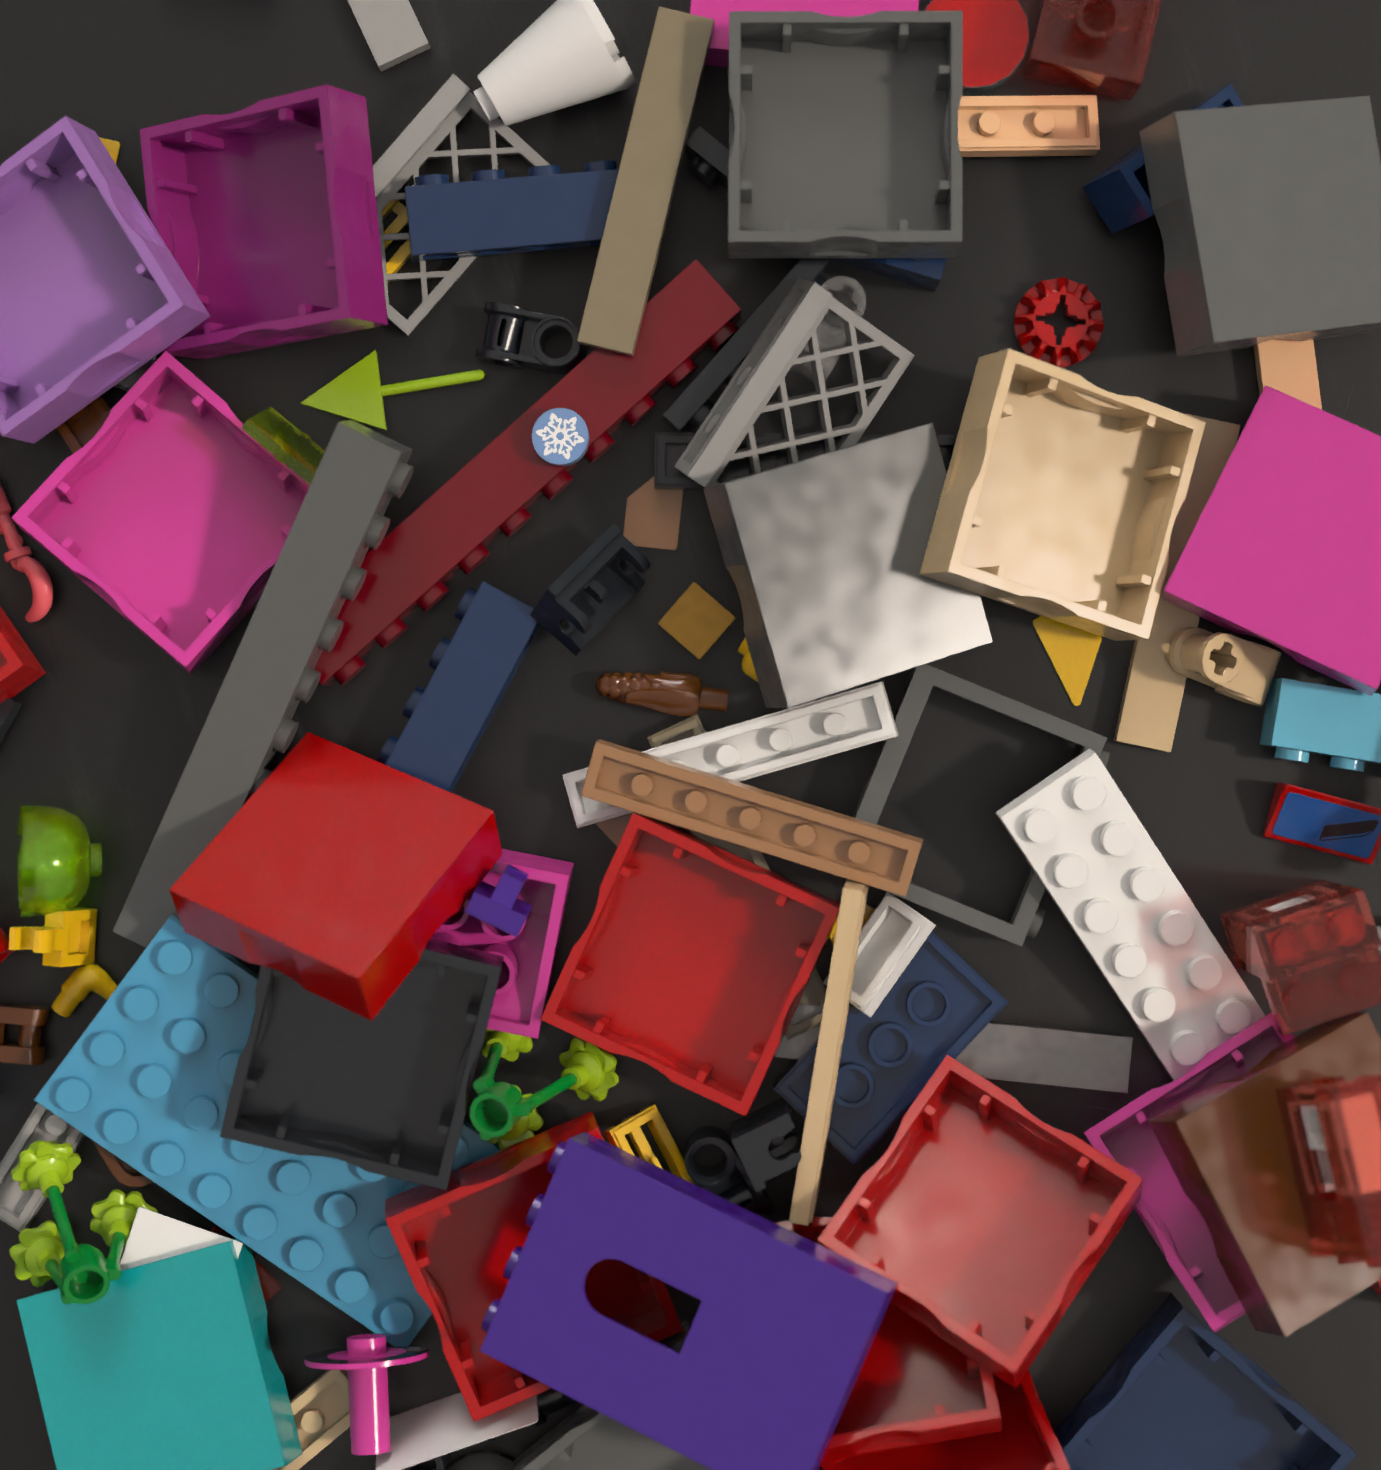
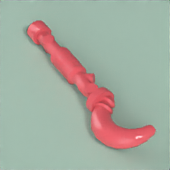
(20, 560)

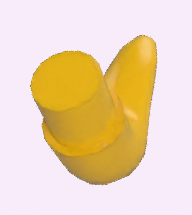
(78, 986)

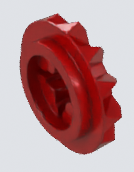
(1039, 339)

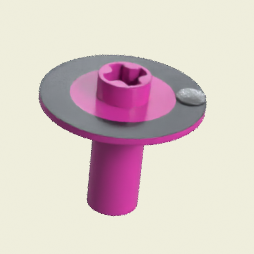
(367, 1365)

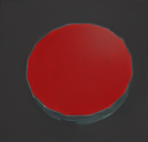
(993, 40)

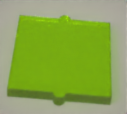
(285, 442)

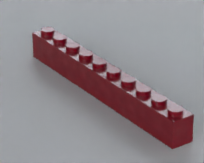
(510, 476)

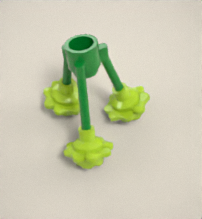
(510, 1117)
(53, 1254)

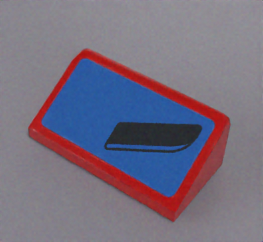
(1324, 823)

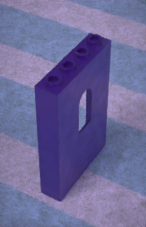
(768, 1346)

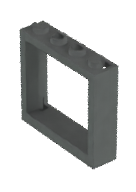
(1028, 913)

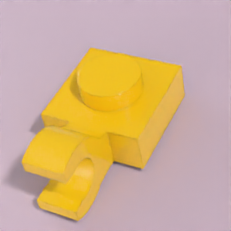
(64, 939)

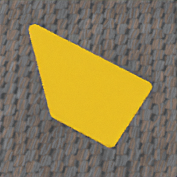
(1071, 653)

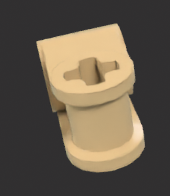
(1225, 663)

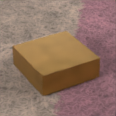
(696, 620)

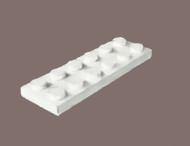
(1130, 913)

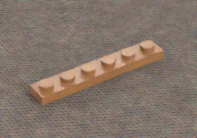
(752, 817)

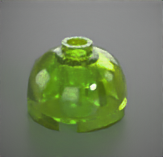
(53, 860)

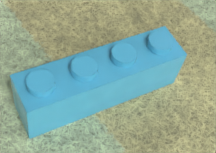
(1322, 721)

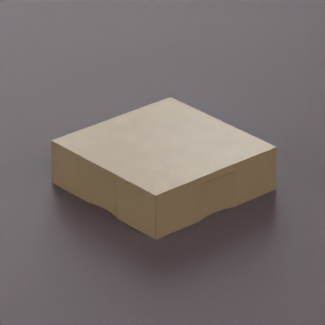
(1062, 497)

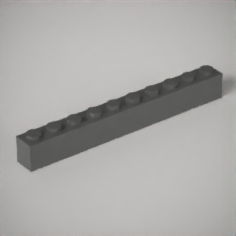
(274, 660)

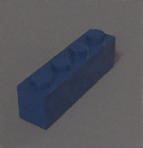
(509, 213)
(464, 689)

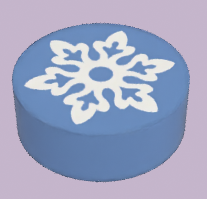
(560, 437)

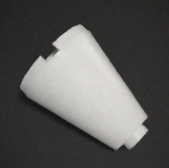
(554, 65)

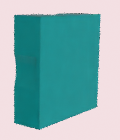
(163, 1369)

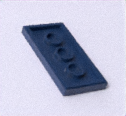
(893, 1054)

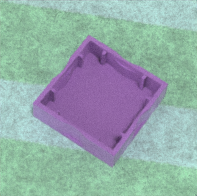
(80, 281)

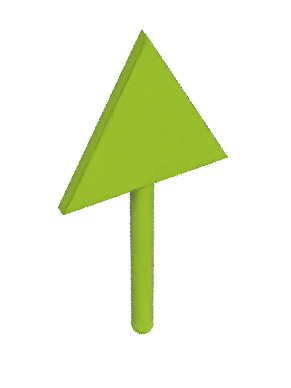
(359, 392)

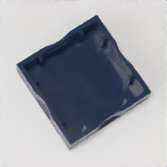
(1193, 1404)

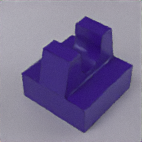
(500, 903)

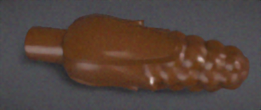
(663, 692)

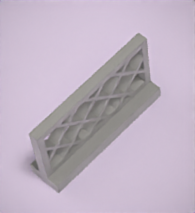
(403, 162)
(765, 373)

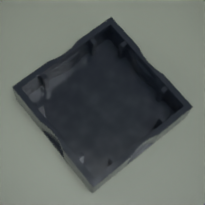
(365, 1089)

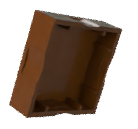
(1241, 1178)

